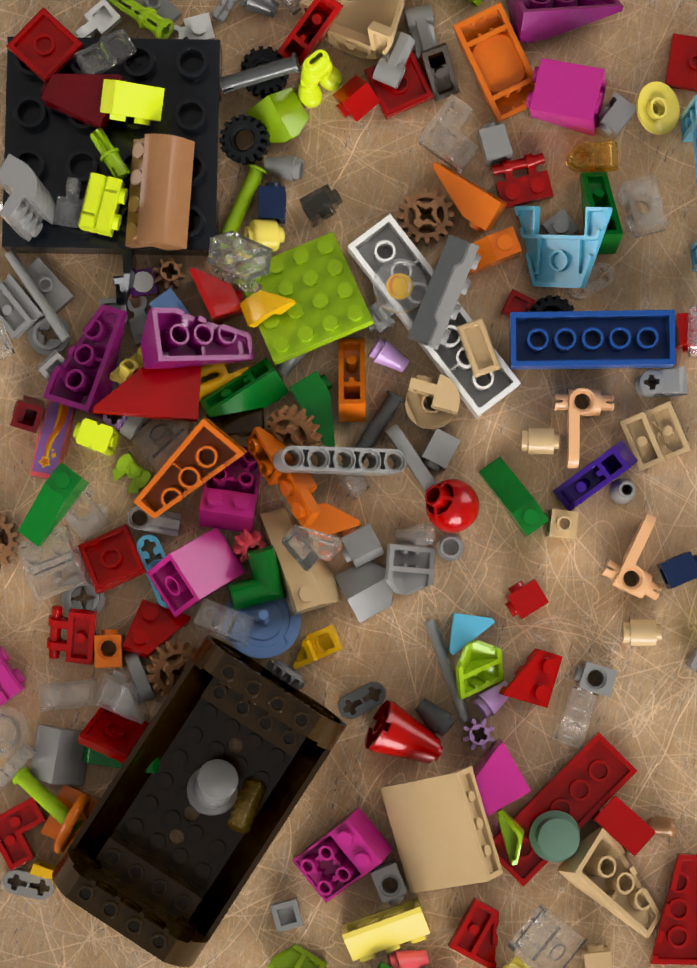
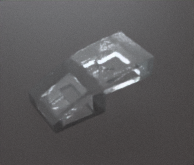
(106, 53)
(576, 717)

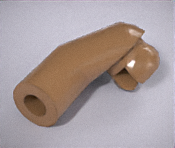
(663, 825)

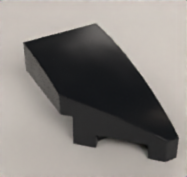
(125, 283)

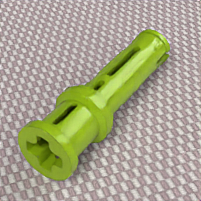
(146, 18)

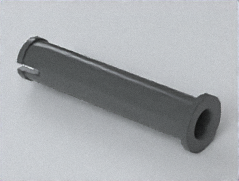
(260, 74)
(379, 421)

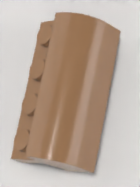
(160, 192)

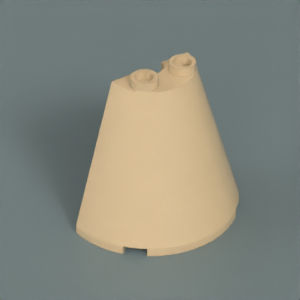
(364, 26)

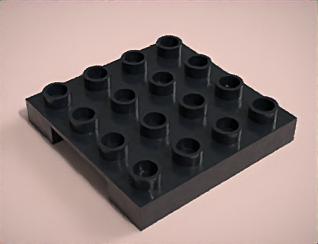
(62, 146)

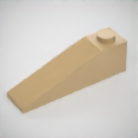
(302, 588)
(609, 879)

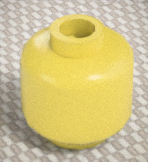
(265, 232)

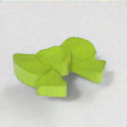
(127, 465)

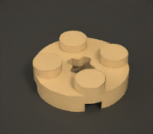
(423, 417)

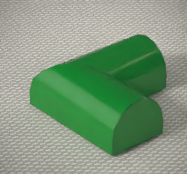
(263, 587)

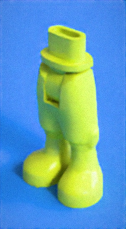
(317, 69)

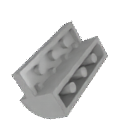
(28, 199)

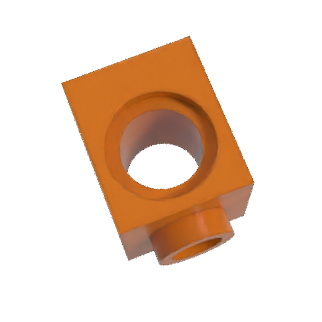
(103, 660)

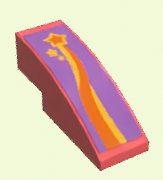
(53, 440)

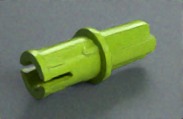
(109, 154)

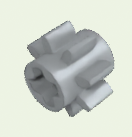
(381, 317)

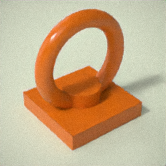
(80, 806)

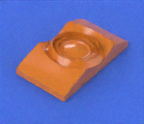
(496, 61)

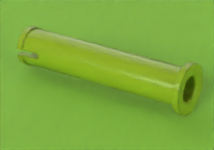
(244, 199)
(43, 796)

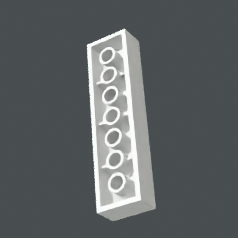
(479, 394)

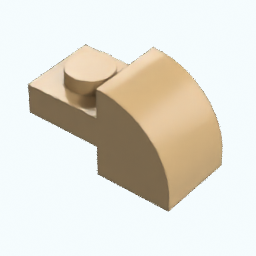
(444, 393)

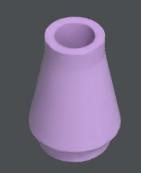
(387, 355)
(490, 700)

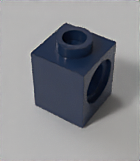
(272, 202)
(678, 569)

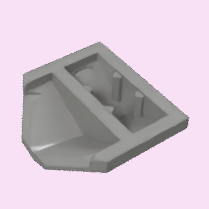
(409, 568)
(365, 589)

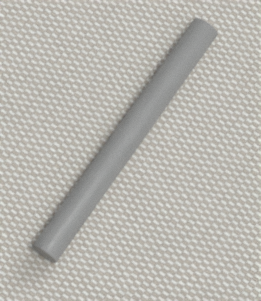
(38, 296)
(447, 669)

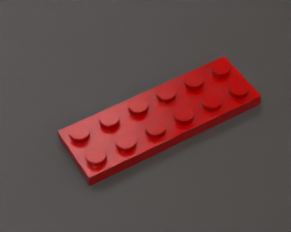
(576, 789)

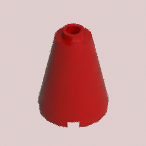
(402, 735)

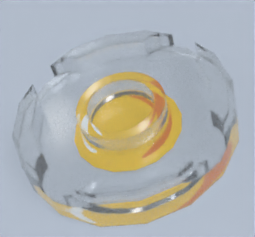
(399, 285)

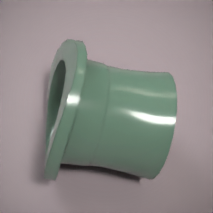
(554, 836)

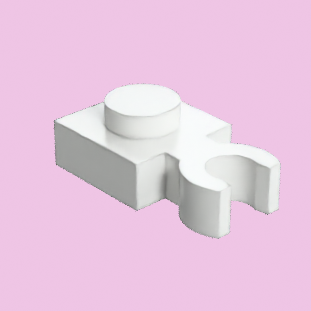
(196, 28)

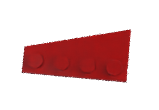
(677, 928)

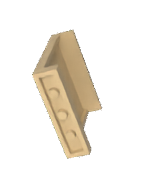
(441, 831)

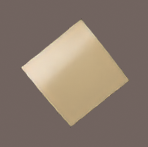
(655, 435)

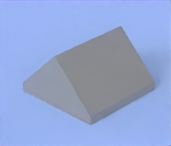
(58, 756)

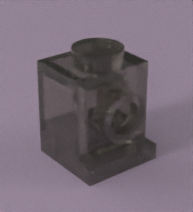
(320, 204)

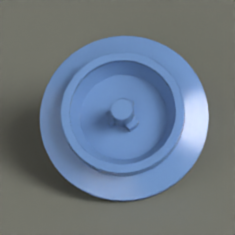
(273, 630)

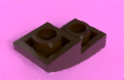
(241, 422)

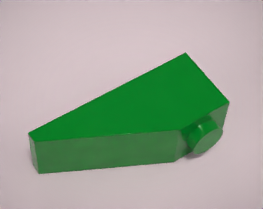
(598, 193)
(249, 391)
(314, 396)
(513, 497)
(52, 504)

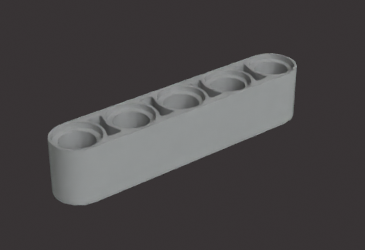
(327, 460)

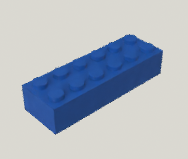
(592, 339)

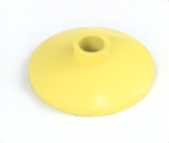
(657, 108)

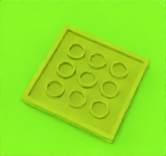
(324, 294)

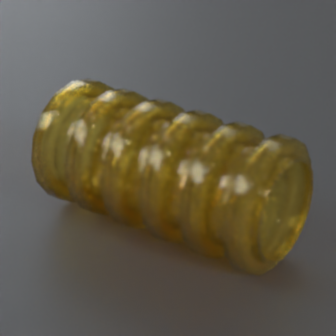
(246, 806)

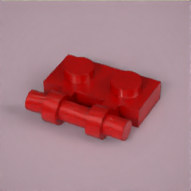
(523, 189)
(80, 634)

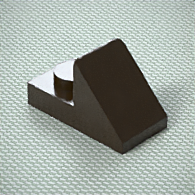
(439, 71)

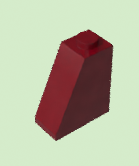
(78, 96)

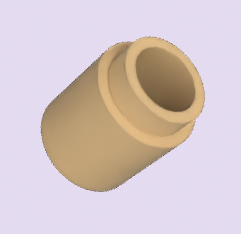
(539, 440)
(641, 632)

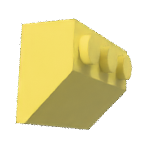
(385, 930)

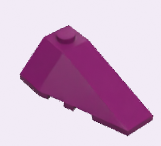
(548, 18)
(184, 340)
(86, 370)

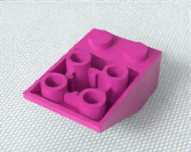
(232, 496)
(343, 854)

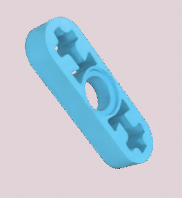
(145, 555)

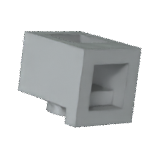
(615, 116)

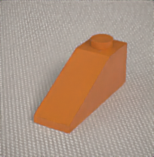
(472, 200)
(496, 249)
(351, 380)

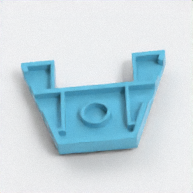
(562, 259)

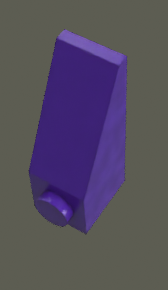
(595, 475)

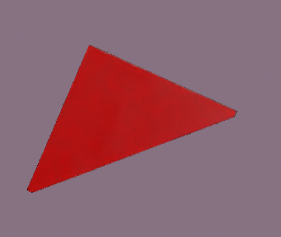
(156, 394)

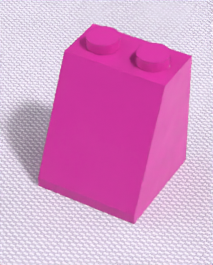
(567, 95)
(195, 571)
(499, 778)

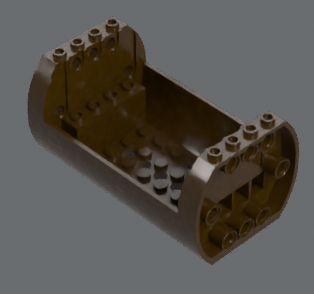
(123, 856)

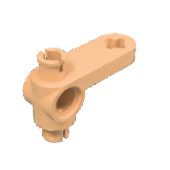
(596, 404)
(644, 583)

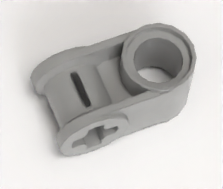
(667, 383)

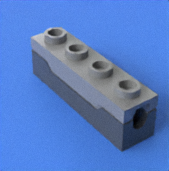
(443, 292)

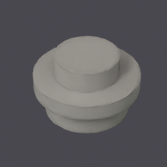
(450, 547)

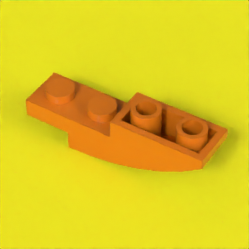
(294, 486)

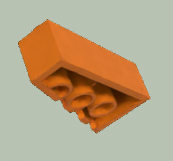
(191, 465)

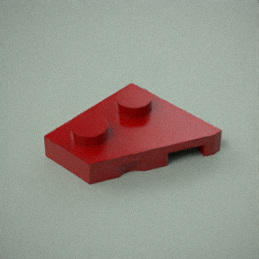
(152, 628)
(535, 678)
(477, 933)

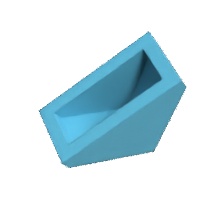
(465, 629)

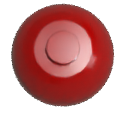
(452, 505)

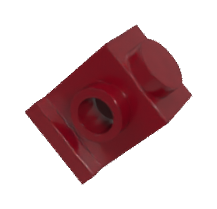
(27, 413)

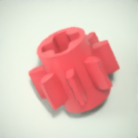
(247, 542)

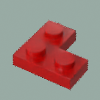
(13, 824)

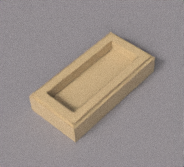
(478, 347)

